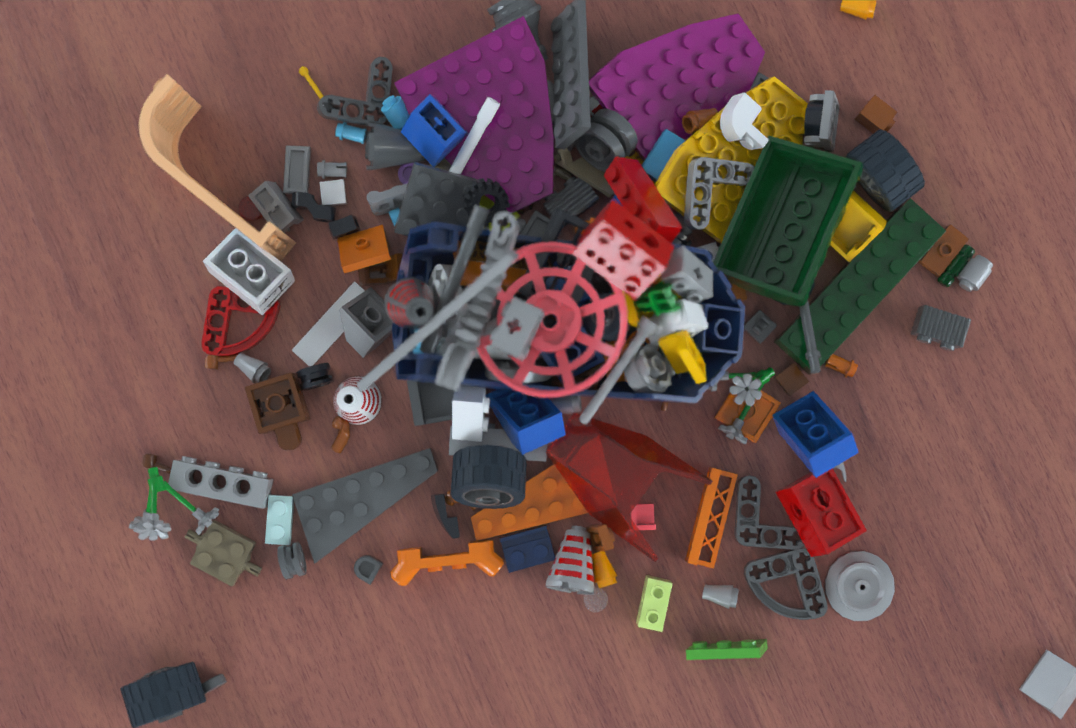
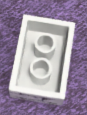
(249, 271)

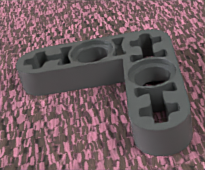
(371, 103)
(752, 522)

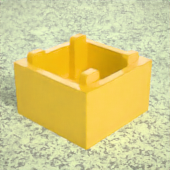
(857, 228)

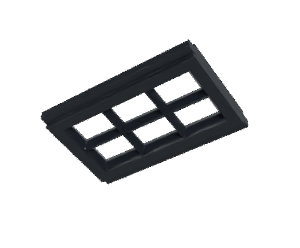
(550, 235)

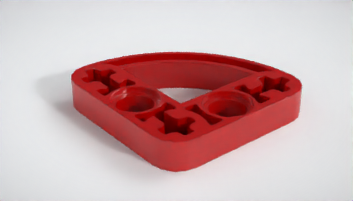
(230, 304)

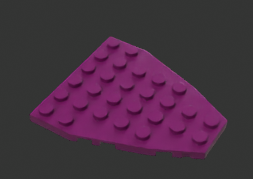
(677, 74)
(520, 137)

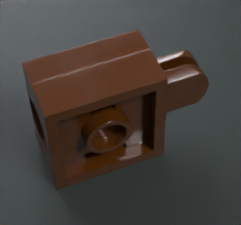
(282, 408)

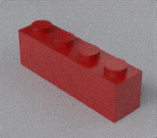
(641, 196)

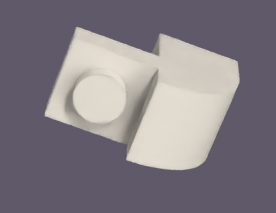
(737, 122)

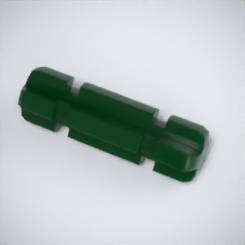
(956, 266)

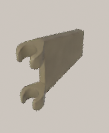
(584, 171)

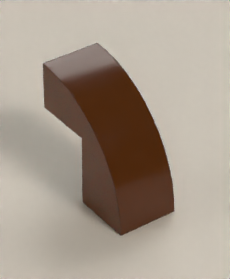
(381, 273)

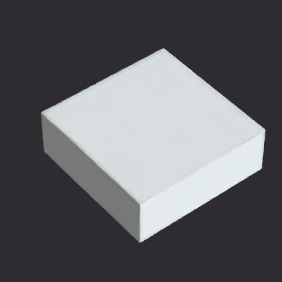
(333, 192)

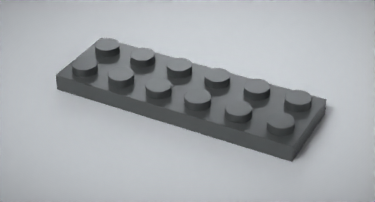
(570, 74)

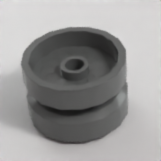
(608, 137)

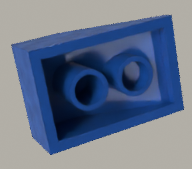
(527, 419)

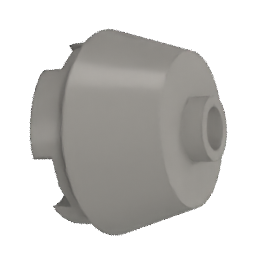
(649, 371)

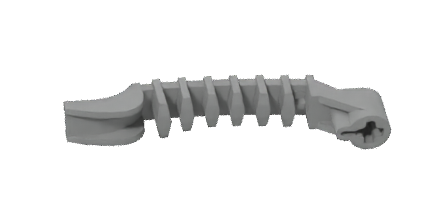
(460, 354)

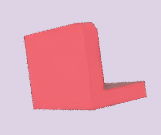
(644, 516)

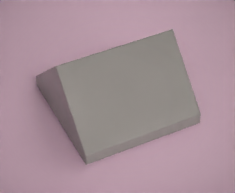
(1051, 684)

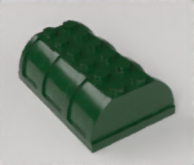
(786, 220)

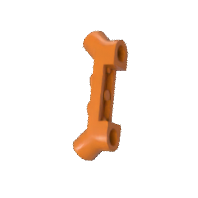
(412, 560)

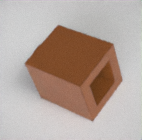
(876, 115)

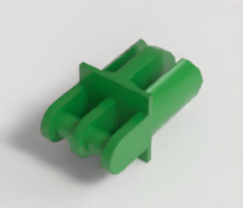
(657, 299)

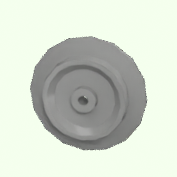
(844, 583)

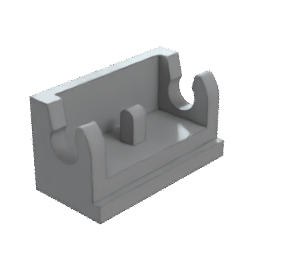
(275, 206)

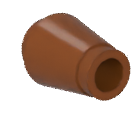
(697, 119)

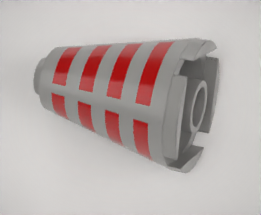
(573, 564)

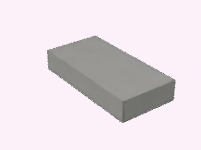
(297, 169)

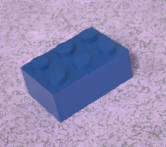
(815, 434)

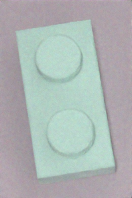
(279, 520)

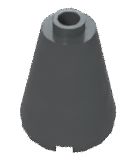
(388, 147)

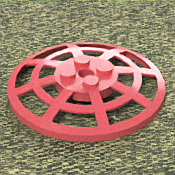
(568, 326)

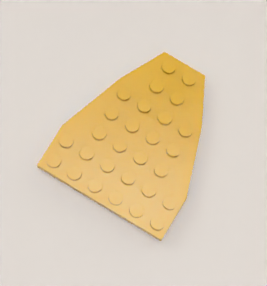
(780, 117)

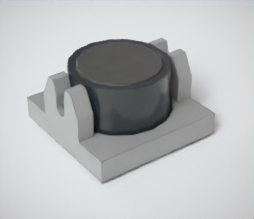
(822, 120)

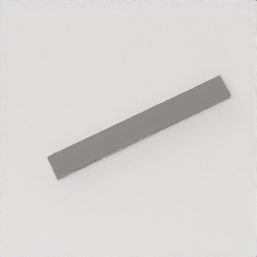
(438, 319)

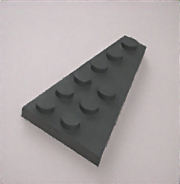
(346, 505)

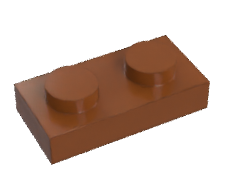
(601, 537)

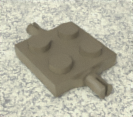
(223, 553)

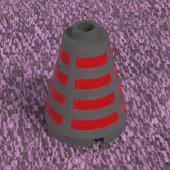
(410, 303)

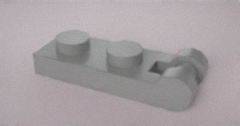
(387, 200)

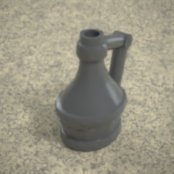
(511, 10)

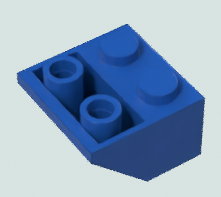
(433, 130)

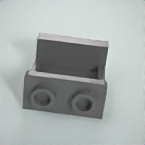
(430, 402)

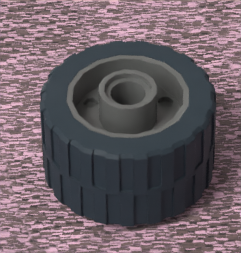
(888, 170)
(488, 477)
(163, 694)

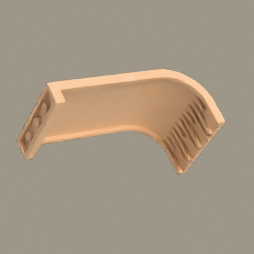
(160, 128)

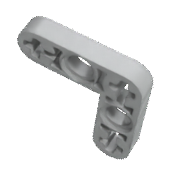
(709, 176)

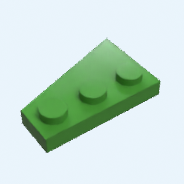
(726, 649)

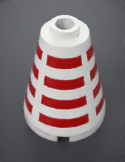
(364, 405)

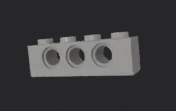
(182, 480)

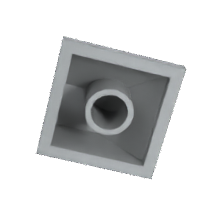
(365, 322)

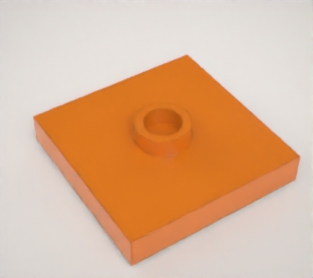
(363, 249)

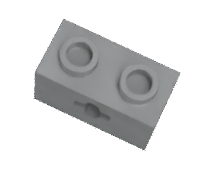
(688, 276)
(516, 343)

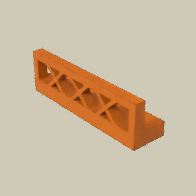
(702, 518)

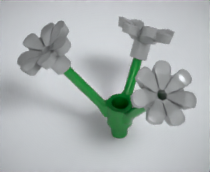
(747, 388)
(150, 524)

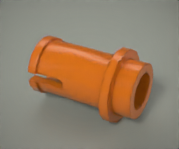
(841, 365)

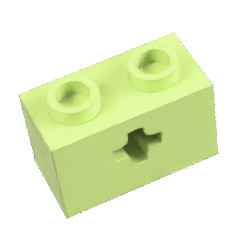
(654, 603)

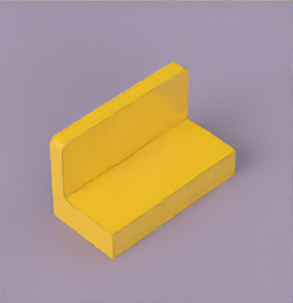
(683, 355)

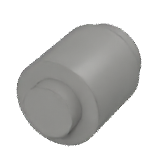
(975, 273)

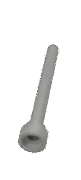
(645, 330)

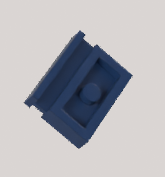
(527, 549)

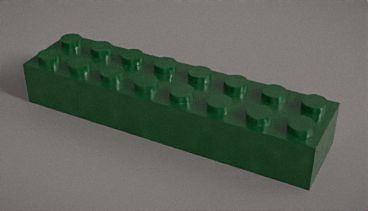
(863, 283)

